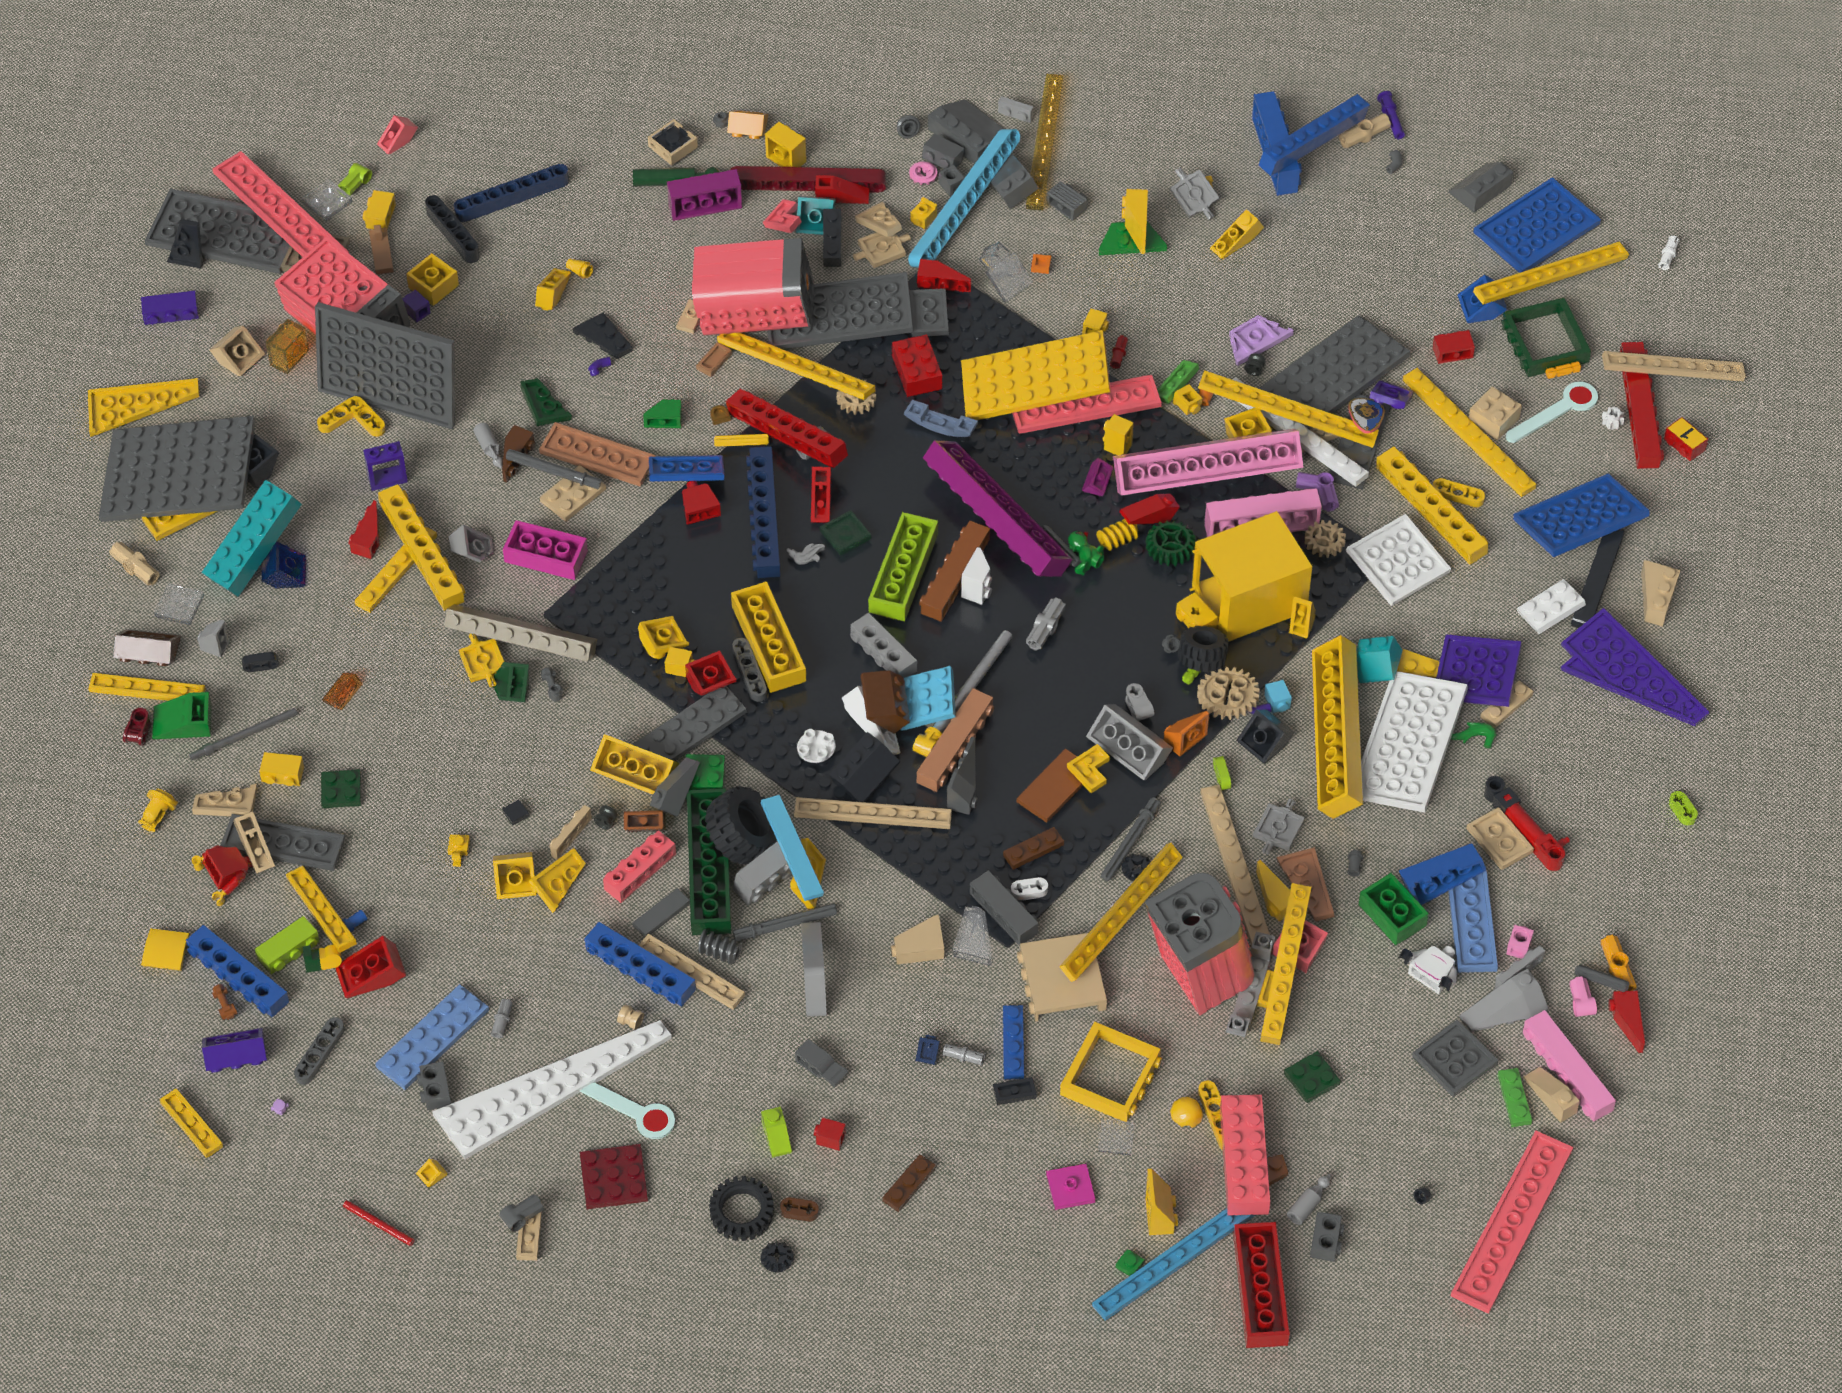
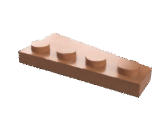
(1305, 870)

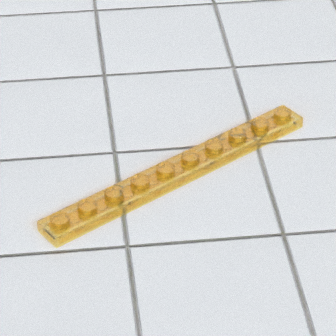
(1045, 140)

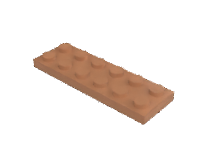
(596, 454)

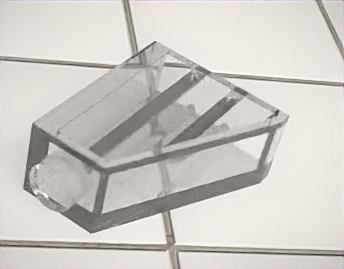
(973, 938)

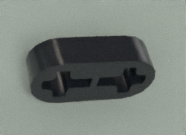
(260, 662)

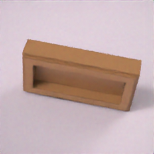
(714, 359)

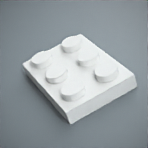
(1551, 606)

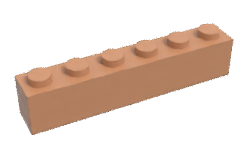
(954, 739)

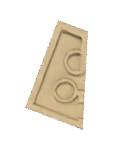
(227, 803)

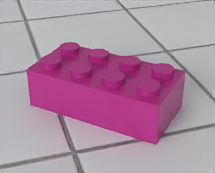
(545, 550)

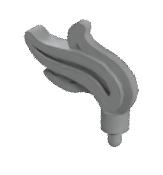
(807, 555)

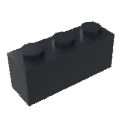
(832, 237)

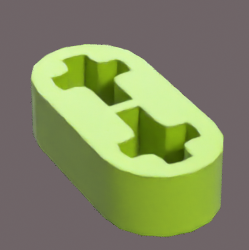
(1221, 773)
(1680, 809)

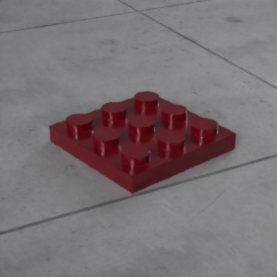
(613, 1176)

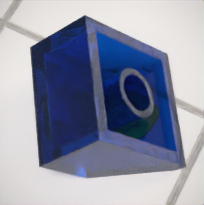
(284, 567)

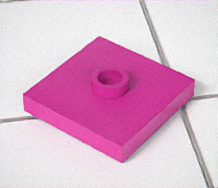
(1070, 1186)

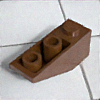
(518, 440)

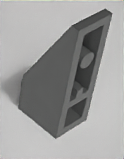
(673, 790)

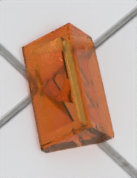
(342, 690)

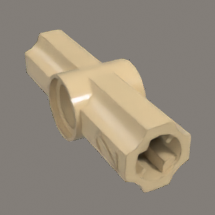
(1364, 131)
(134, 563)

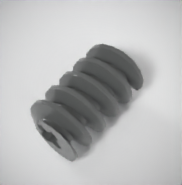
(719, 948)

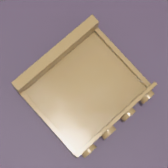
(1048, 984)

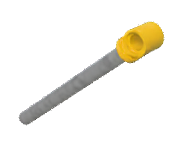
(925, 743)

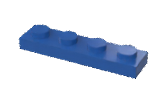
(1013, 1042)

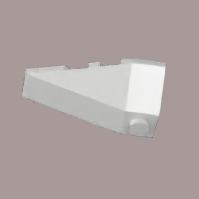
(856, 708)

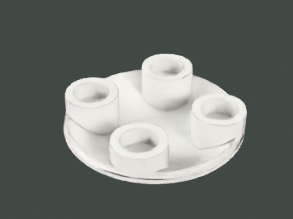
(816, 746)

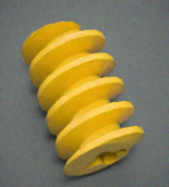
(1116, 533)

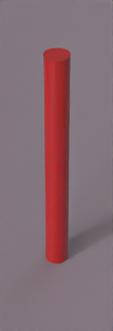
(378, 1223)

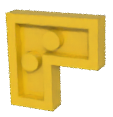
(1086, 765)

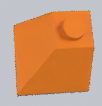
(1187, 732)

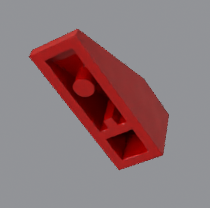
(821, 494)
(1151, 510)
(1627, 1015)

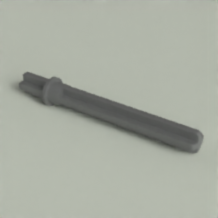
(554, 469)
(1145, 816)
(784, 922)

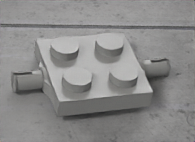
(1194, 193)
(1278, 827)

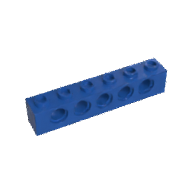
(602, 935)
(248, 973)

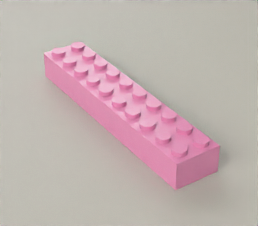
(1208, 461)

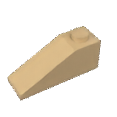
(253, 842)
(1553, 1093)

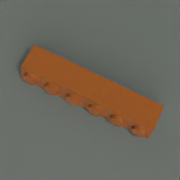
(949, 578)

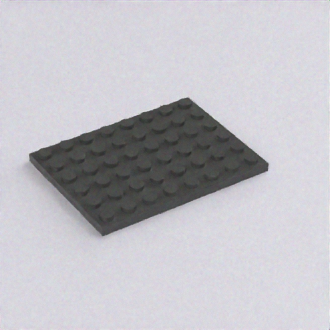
(385, 365)
(177, 469)

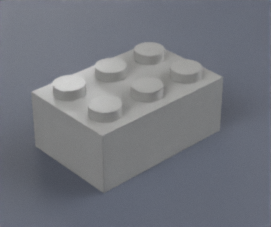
(761, 875)

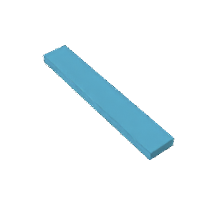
(792, 848)

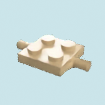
(881, 249)

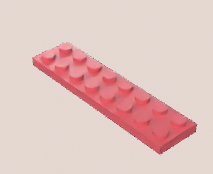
(1124, 398)

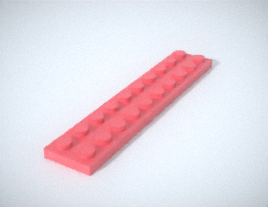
(271, 203)
(1511, 1222)

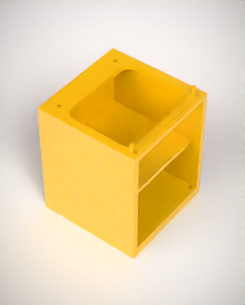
(1254, 573)

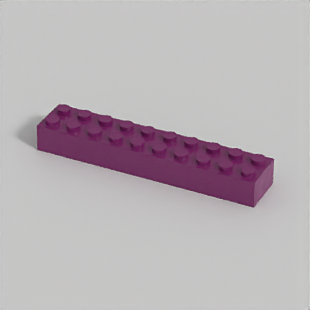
(997, 508)

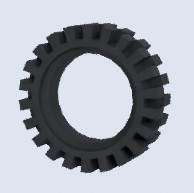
(741, 1229)

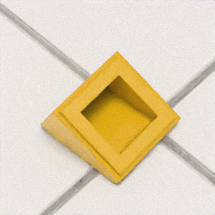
(431, 1172)

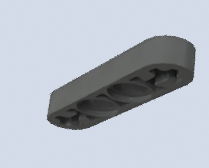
(749, 669)
(316, 1049)

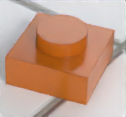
(1041, 263)

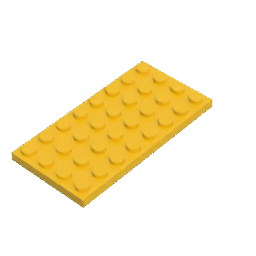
(1035, 376)

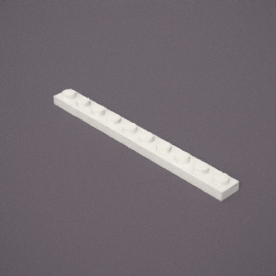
(1318, 447)

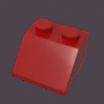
(709, 673)

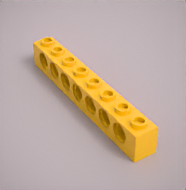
(1411, 483)
(421, 547)
(1285, 964)

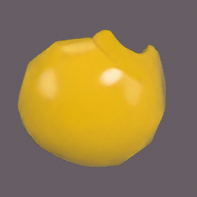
(1186, 1112)

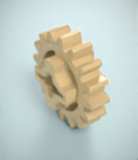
(855, 404)
(1325, 538)

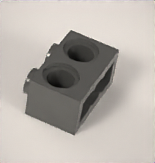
(433, 1086)
(1326, 1236)

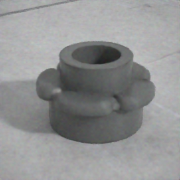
(721, 119)
(1175, 644)

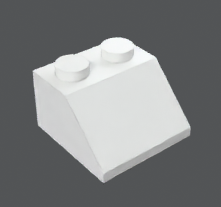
(976, 578)

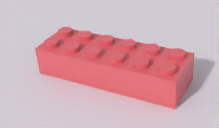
(1244, 1155)

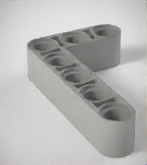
(813, 969)

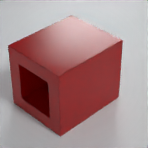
(830, 1133)

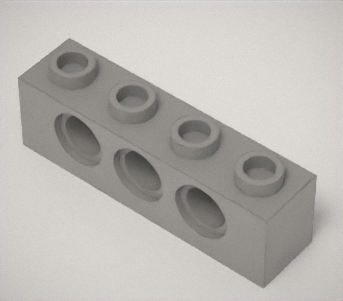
(882, 646)

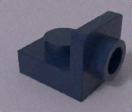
(927, 1050)

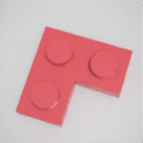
(782, 217)

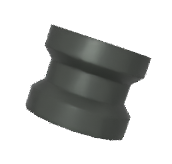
(1255, 364)
(605, 817)

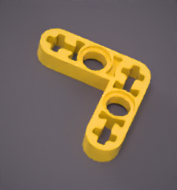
(355, 412)

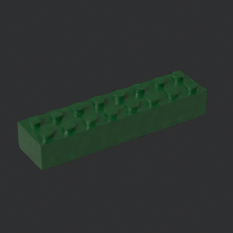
(707, 869)

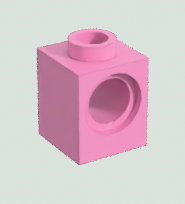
(1517, 948)

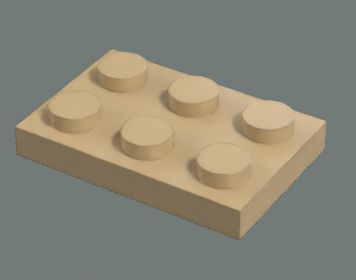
(569, 497)
(1500, 838)

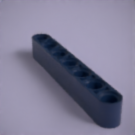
(511, 192)

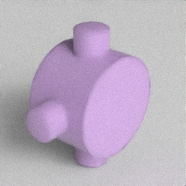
(279, 1107)

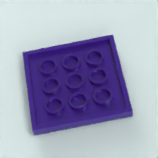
(1482, 664)

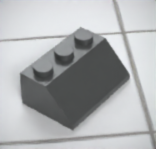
(1483, 185)

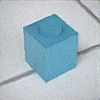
(1278, 696)

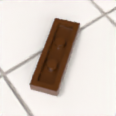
(1033, 848)
(909, 1183)

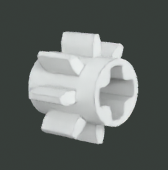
(1613, 418)

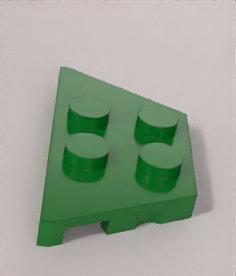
(1120, 242)

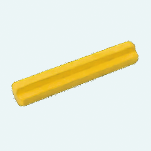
(741, 440)

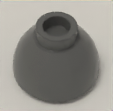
(908, 126)

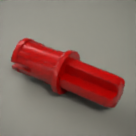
(1118, 352)

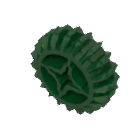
(1171, 549)

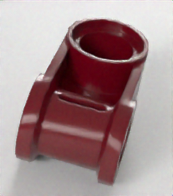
(136, 730)

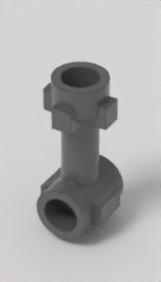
(555, 691)

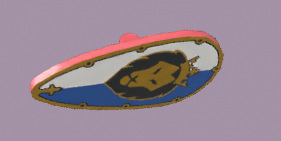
(1366, 414)

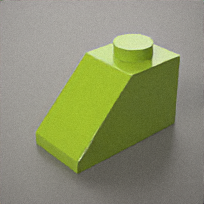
(776, 1132)

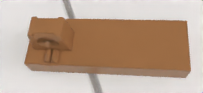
(381, 250)

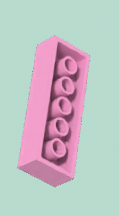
(1296, 509)

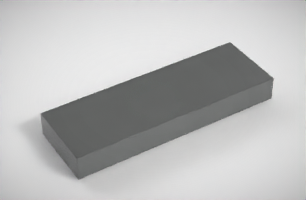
(661, 912)

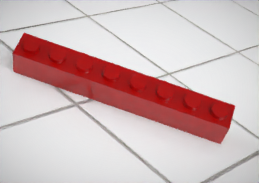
(1642, 413)

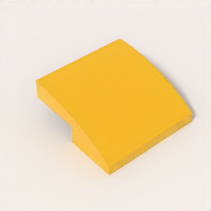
(165, 949)

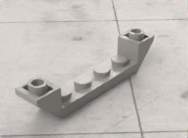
(1247, 1000)

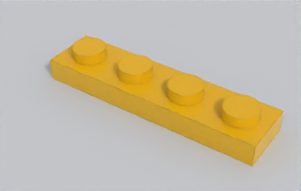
(191, 1123)

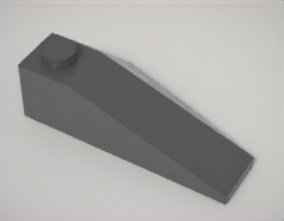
(962, 785)

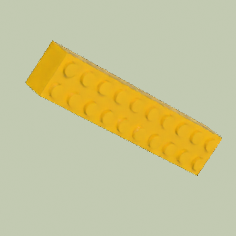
(1337, 727)

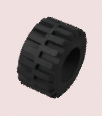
(1203, 648)

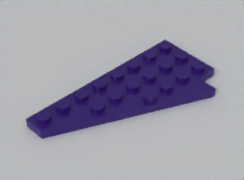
(1617, 662)

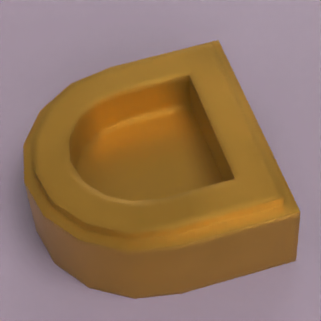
(719, 414)

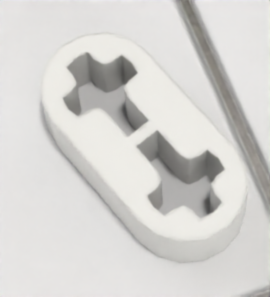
(1029, 888)

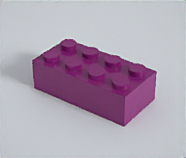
(704, 195)

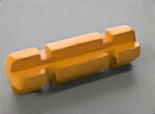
(1562, 370)

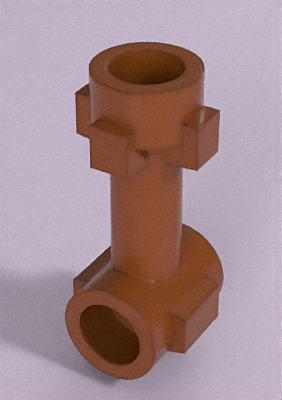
(227, 1010)

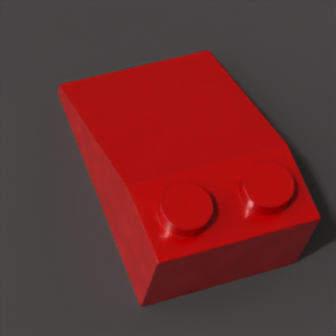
(371, 968)

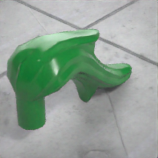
(1477, 729)

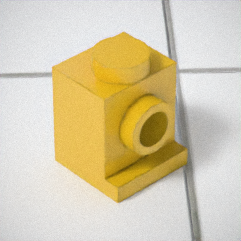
(923, 213)
(1187, 400)

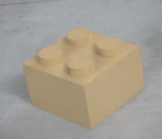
(1495, 413)

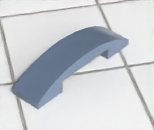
(939, 422)

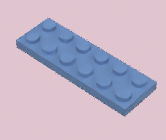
(1473, 926)
(432, 1036)

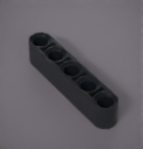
(452, 229)

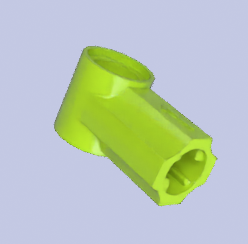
(357, 175)

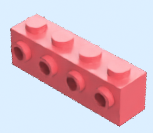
(639, 866)

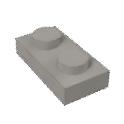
(1015, 109)

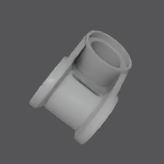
(1138, 702)

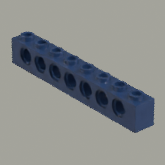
(764, 512)

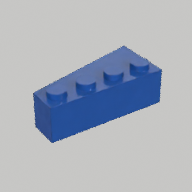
(1442, 873)

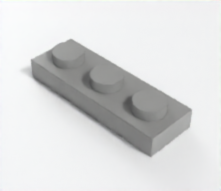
(1530, 961)

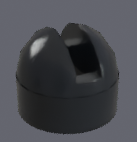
(1418, 1197)

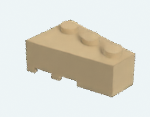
(1658, 590)

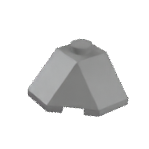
(471, 543)

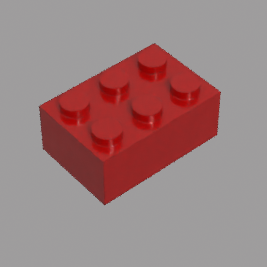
(917, 365)

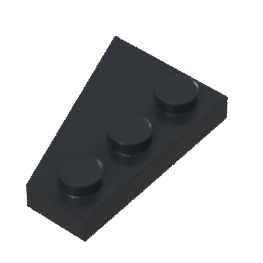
(187, 245)
(604, 334)

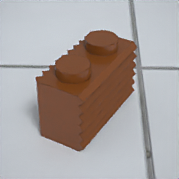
(644, 821)

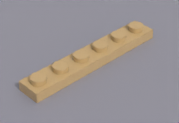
(704, 979)

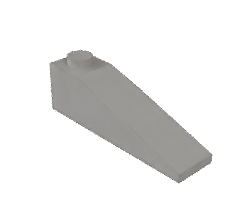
(1512, 1001)

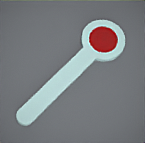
(1576, 396)
(652, 1120)

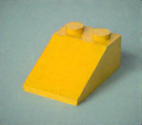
(1136, 215)
(1159, 1205)

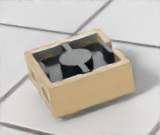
(672, 142)

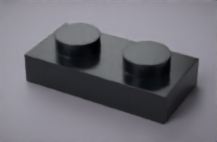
(1014, 1091)

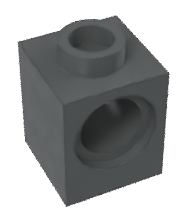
(950, 179)

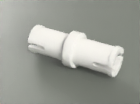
(1668, 252)

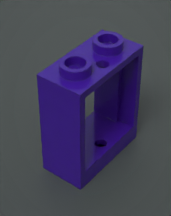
(388, 476)

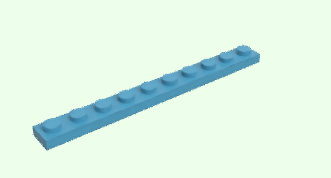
(1167, 1263)

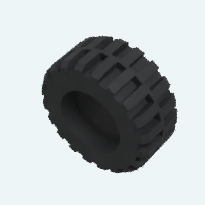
(739, 825)

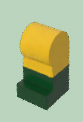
(321, 958)

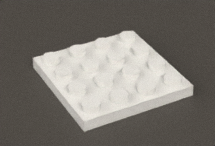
(1398, 559)

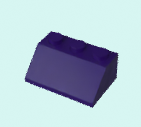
(234, 1050)

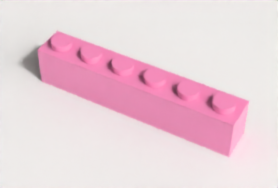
(1568, 1065)

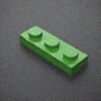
(1177, 380)
(1514, 1097)

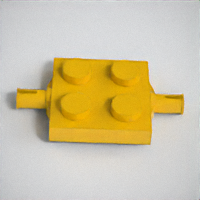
(481, 659)

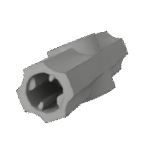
(1045, 623)

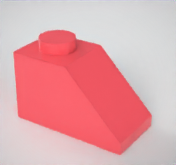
(397, 134)

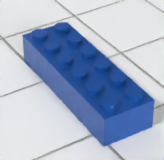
(1271, 129)

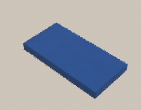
(686, 468)

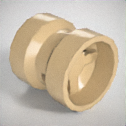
(630, 1017)

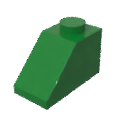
(664, 415)

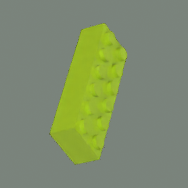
(903, 566)

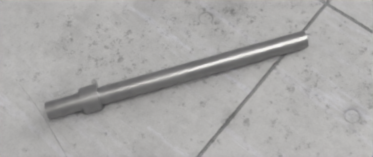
(209, 749)

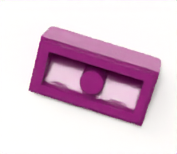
(1097, 477)

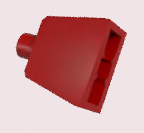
(699, 503)

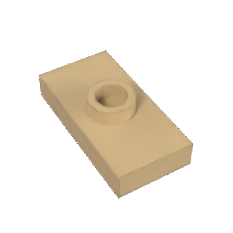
(688, 321)

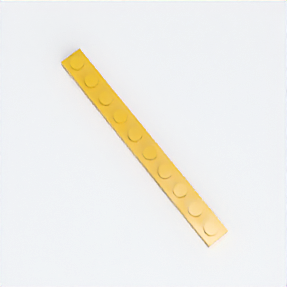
(1550, 273)
(797, 364)
(1285, 408)
(1469, 432)
(1120, 912)

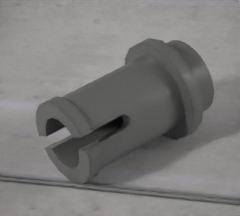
(1355, 858)

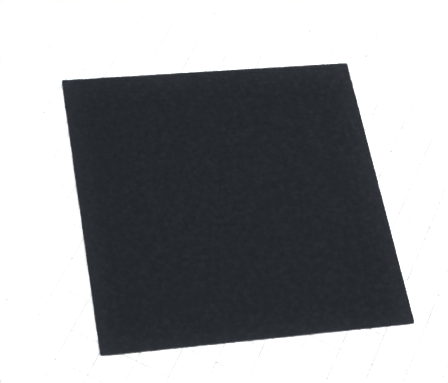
(1040, 696)

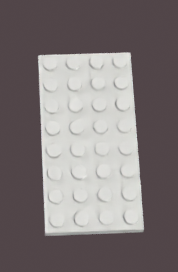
(1410, 740)

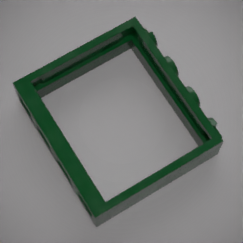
(1537, 367)

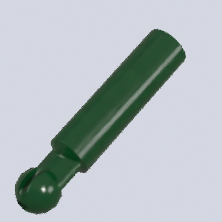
(661, 176)

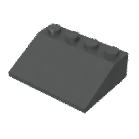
(964, 126)

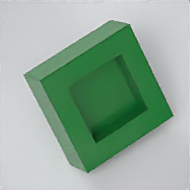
(1129, 1263)

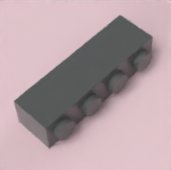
(1004, 907)

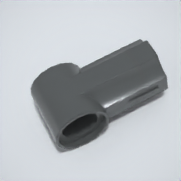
(517, 1215)

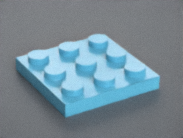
(930, 697)

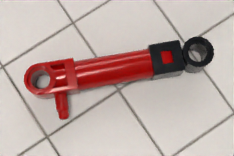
(1544, 844)

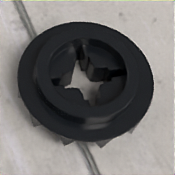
(1128, 866)
(785, 1260)

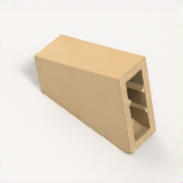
(919, 943)

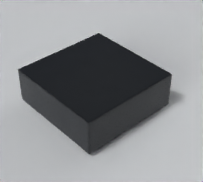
(515, 812)

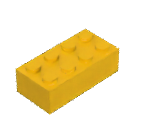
(631, 764)

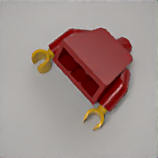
(225, 867)

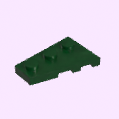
(541, 404)

